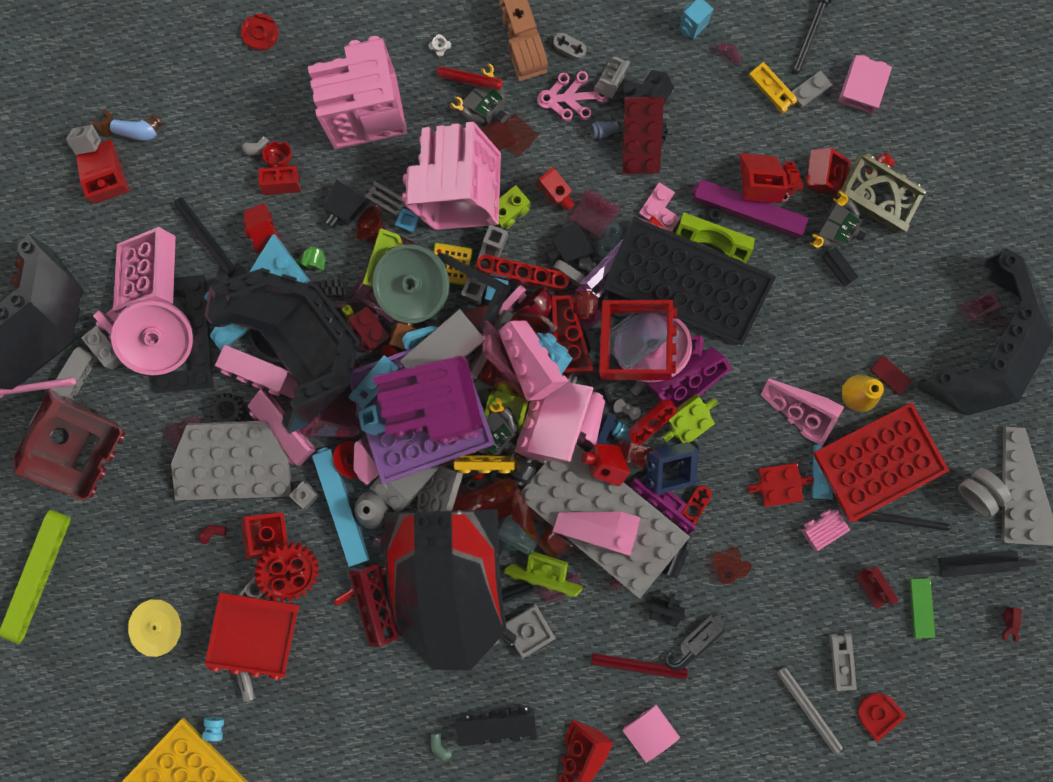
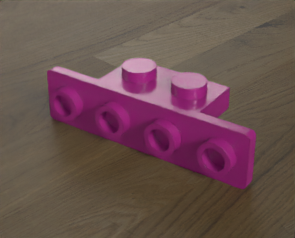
(665, 503)

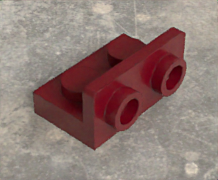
(368, 328)
(876, 587)

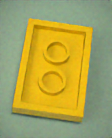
(484, 463)

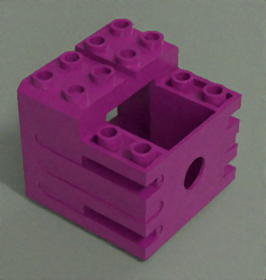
(431, 399)

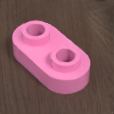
(517, 296)

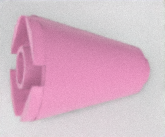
(592, 420)

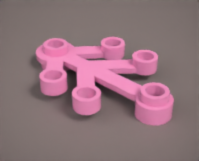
(569, 97)

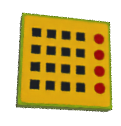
(461, 253)

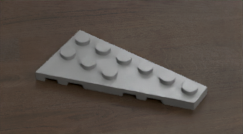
(1028, 514)

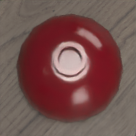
(538, 303)

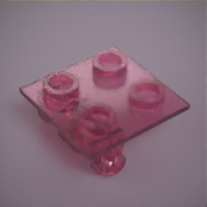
(595, 213)

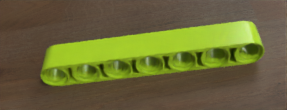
(34, 576)

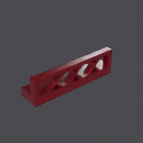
(369, 607)

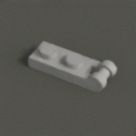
(843, 662)

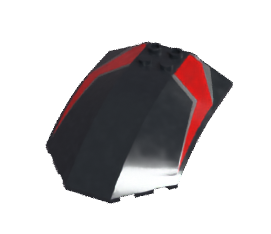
(445, 584)

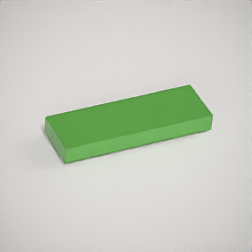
(922, 608)

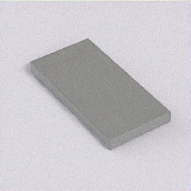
(451, 339)

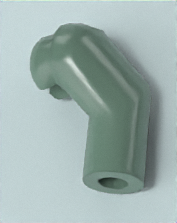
(437, 749)

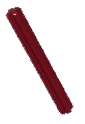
(638, 666)

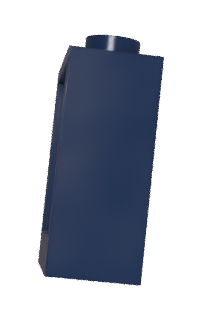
(687, 469)

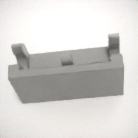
(612, 77)

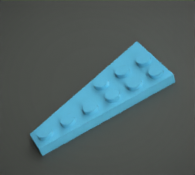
(279, 262)

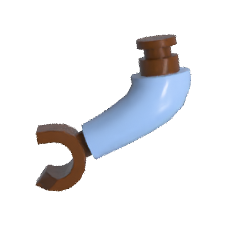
(138, 130)

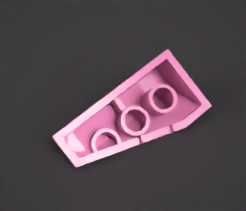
(808, 411)
(604, 529)

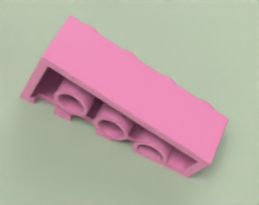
(257, 371)

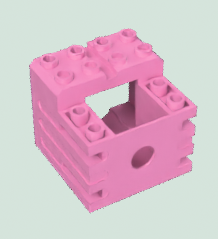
(358, 95)
(455, 178)

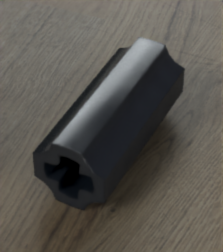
(840, 267)
(675, 565)

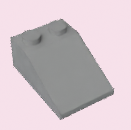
(402, 491)

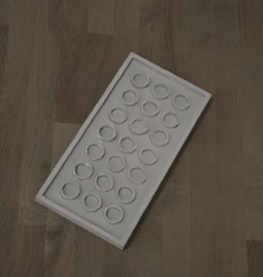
(572, 488)

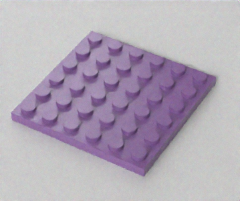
(415, 452)

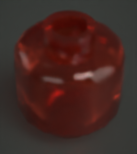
(585, 304)

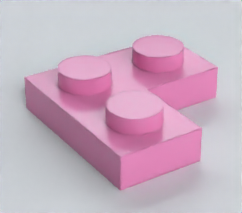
(656, 206)

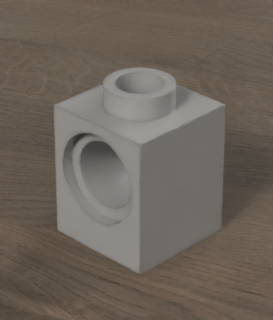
(83, 139)
(304, 495)

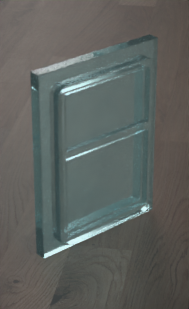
(637, 337)

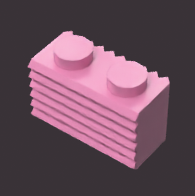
(825, 529)

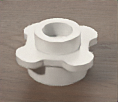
(439, 39)

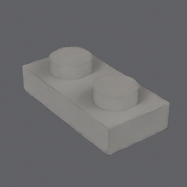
(811, 89)

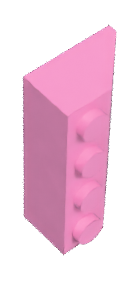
(295, 444)

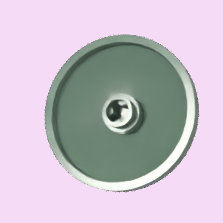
(410, 283)

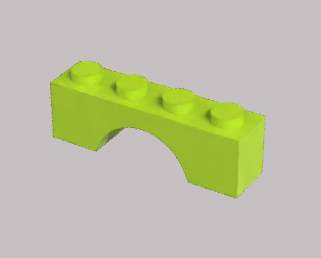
(729, 241)

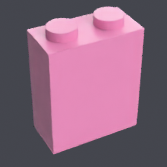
(865, 84)

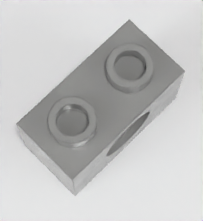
(102, 347)

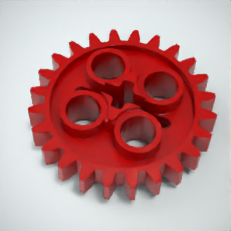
(285, 556)

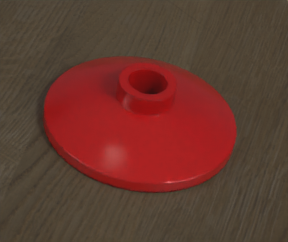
(341, 452)

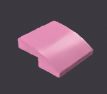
(651, 733)

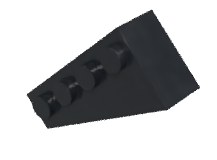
(496, 726)

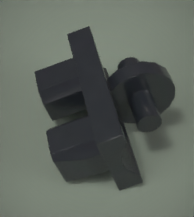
(669, 607)

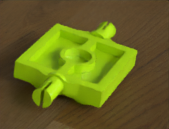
(690, 419)

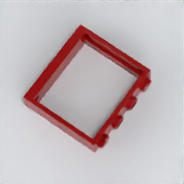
(637, 306)

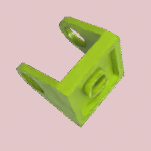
(516, 404)

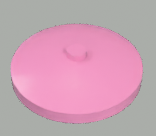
(152, 337)
(657, 358)

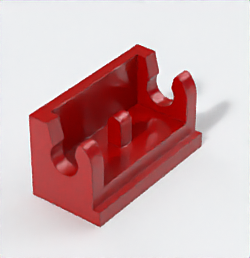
(279, 180)

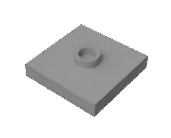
(531, 631)

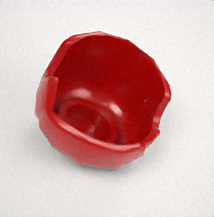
(277, 154)

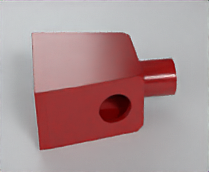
(553, 181)
(607, 463)

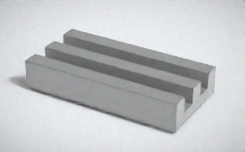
(373, 191)

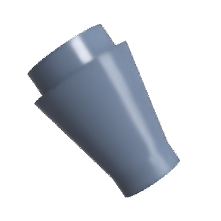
(603, 129)

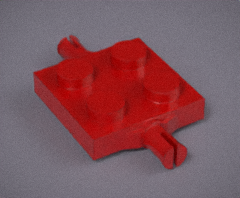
(780, 484)

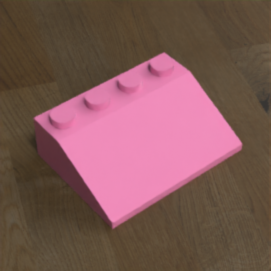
(144, 269)
(554, 424)

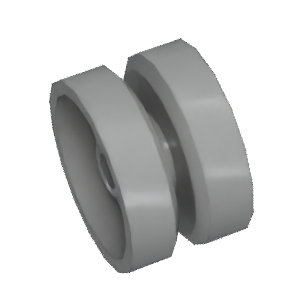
(985, 492)

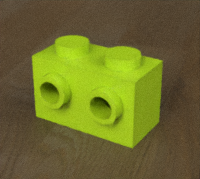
(511, 206)

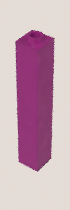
(751, 211)

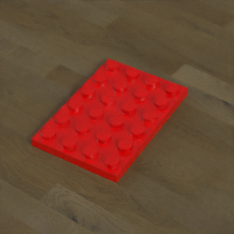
(880, 462)

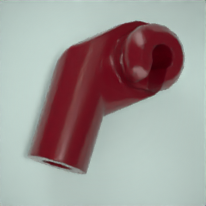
(205, 534)

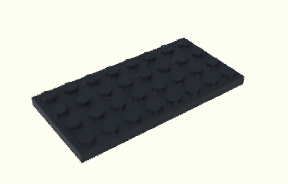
(703, 283)

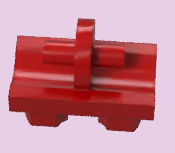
(793, 177)

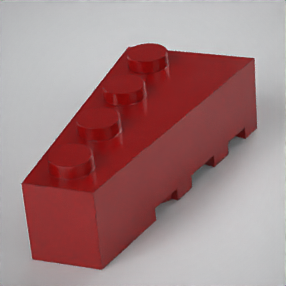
(571, 336)

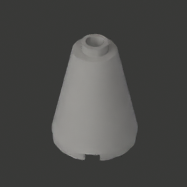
(378, 508)

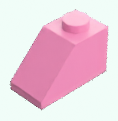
(364, 461)

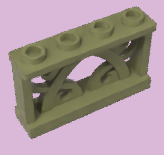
(877, 212)

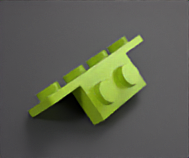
(545, 572)

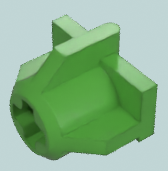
(312, 258)

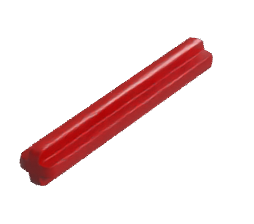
(470, 78)

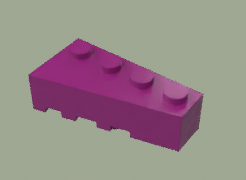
(693, 379)

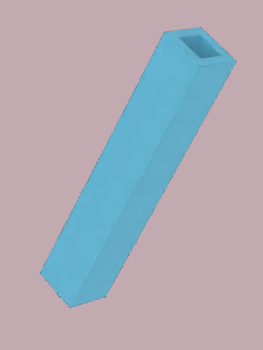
(341, 508)

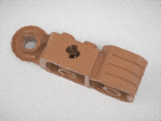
(524, 41)

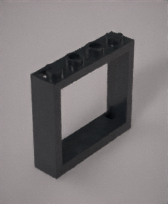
(497, 300)

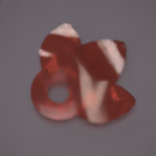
(730, 562)

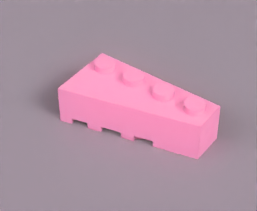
(530, 361)

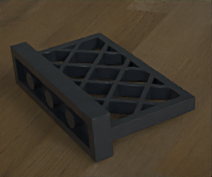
(982, 563)

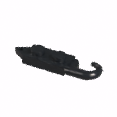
(699, 641)

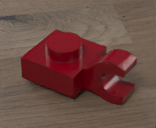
(1012, 620)

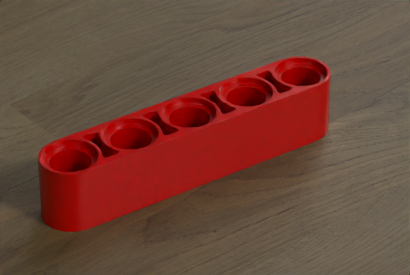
(530, 271)

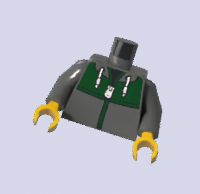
(483, 103)
(839, 224)
(503, 430)

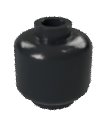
(523, 471)

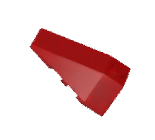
(585, 753)

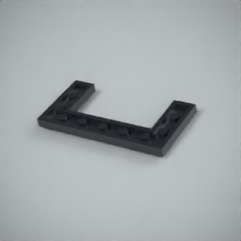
(201, 362)

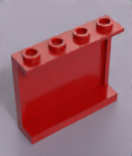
(251, 635)

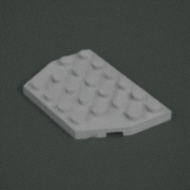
(230, 462)

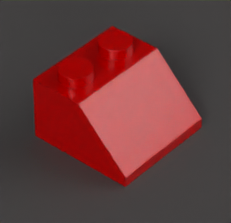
(827, 171)
(262, 532)

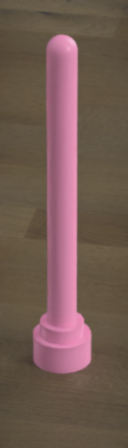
(39, 386)

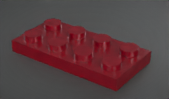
(642, 134)

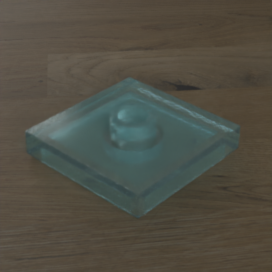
(515, 536)

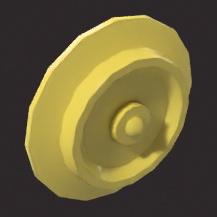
(154, 628)

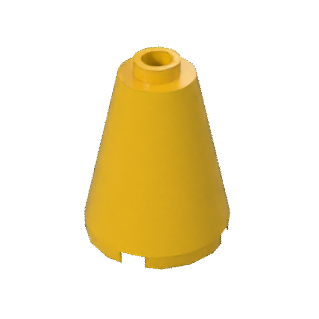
(862, 392)

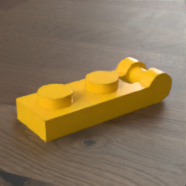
(772, 87)

